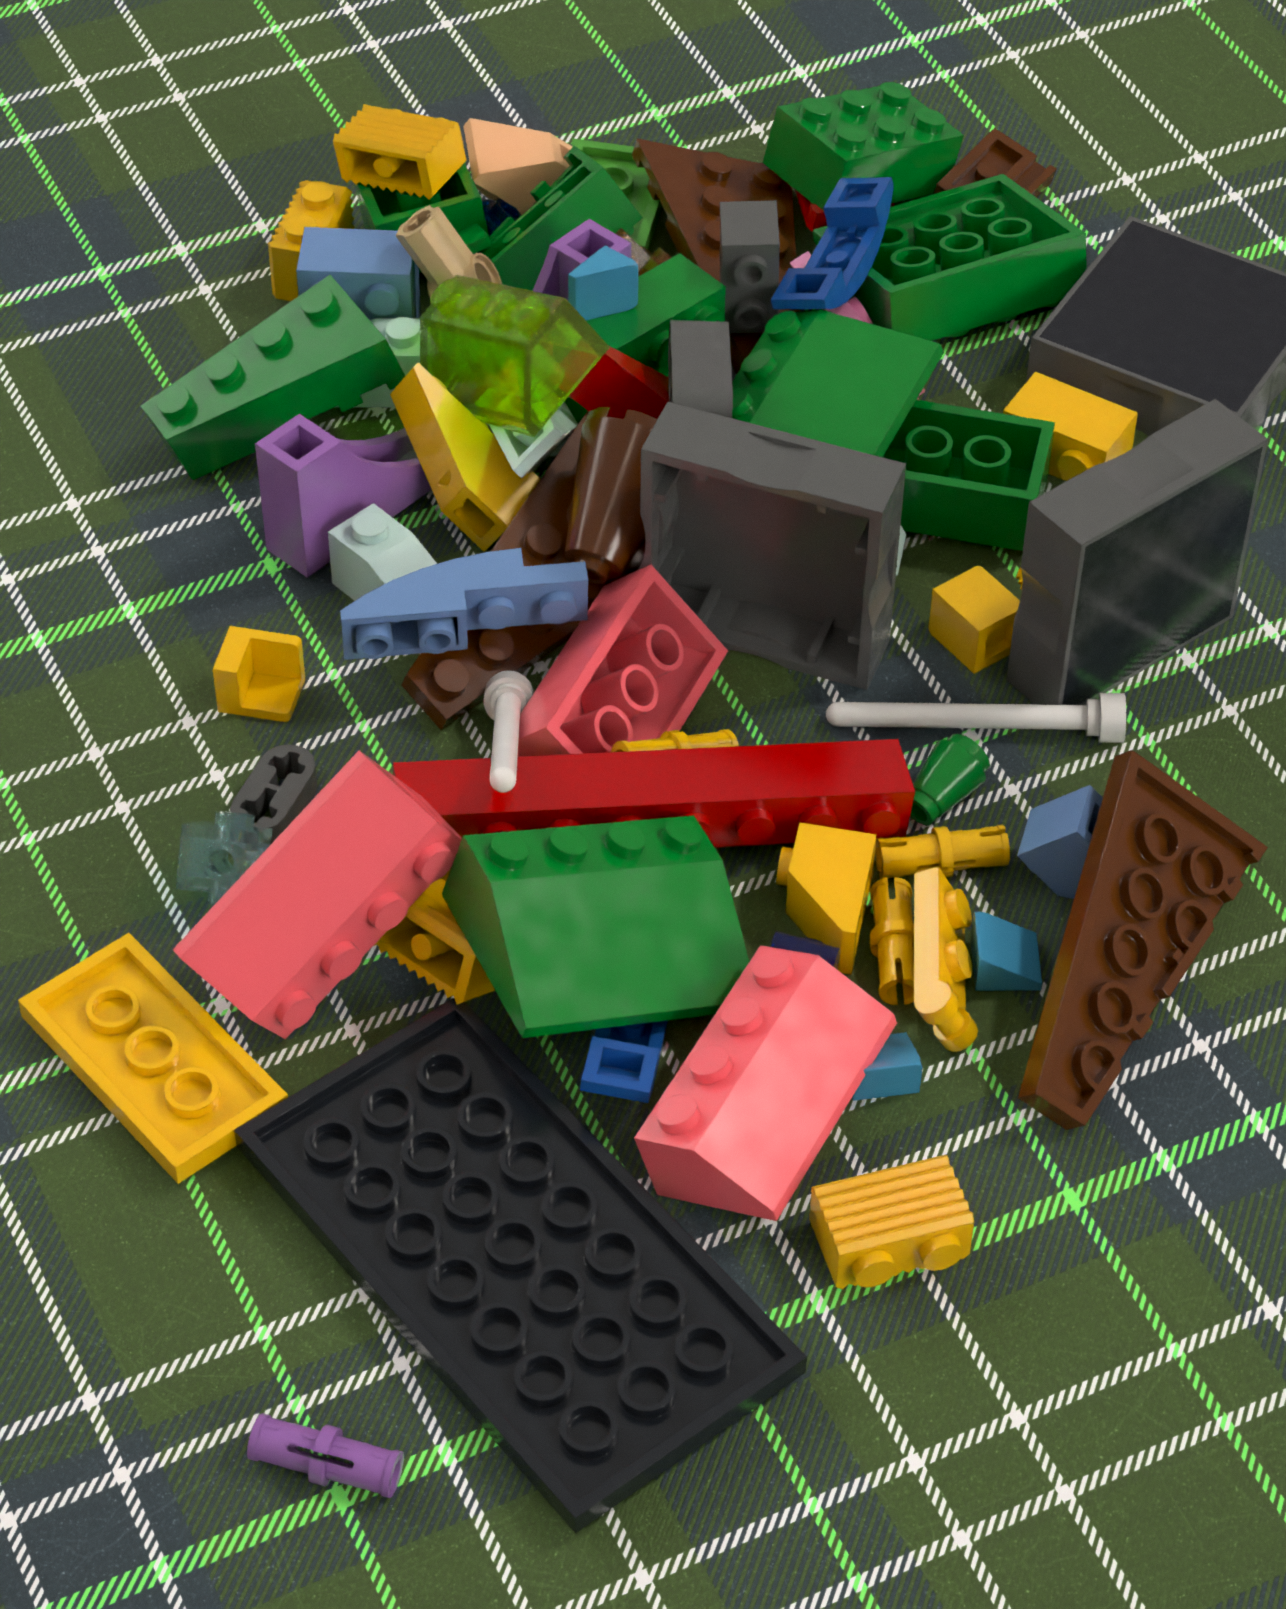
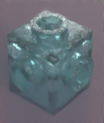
(205, 849)

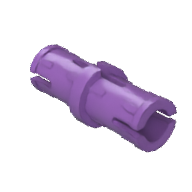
(278, 1444)

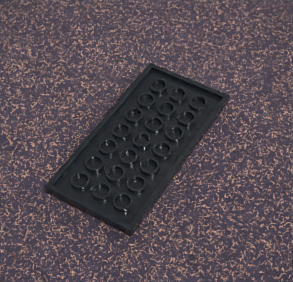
(520, 1260)

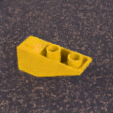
(460, 459)

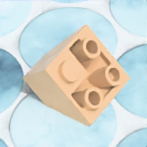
(513, 160)

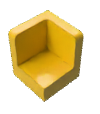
(973, 618)
(259, 674)

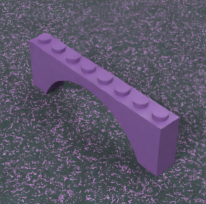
(320, 481)

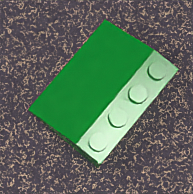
(970, 260)
(833, 379)
(599, 922)

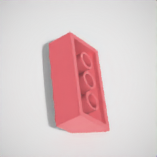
(622, 671)
(321, 896)
(763, 1085)

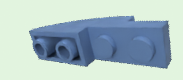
(442, 601)

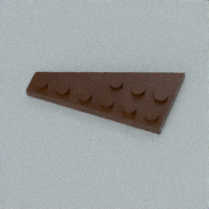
(691, 192)
(455, 680)
(1136, 924)

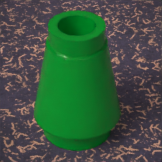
(947, 777)

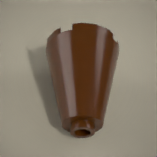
(605, 503)

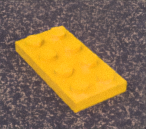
(151, 1055)

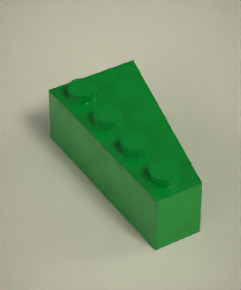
(293, 363)

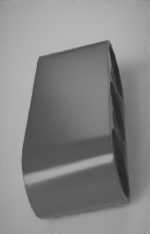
(700, 366)

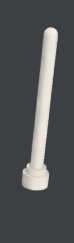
(504, 701)
(1099, 717)

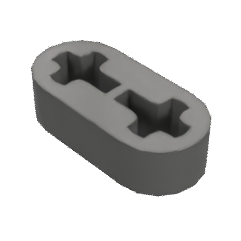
(284, 801)

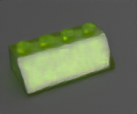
(506, 350)

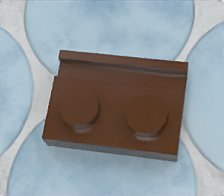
(996, 156)

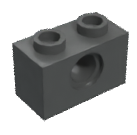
(749, 263)

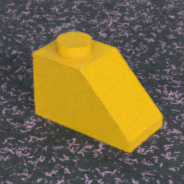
(829, 885)

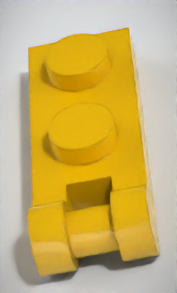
(942, 959)

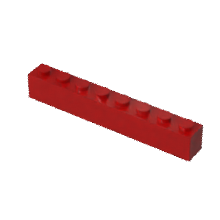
(732, 791)

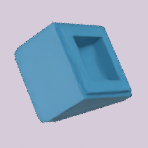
(603, 284)
(1003, 955)
(893, 1072)

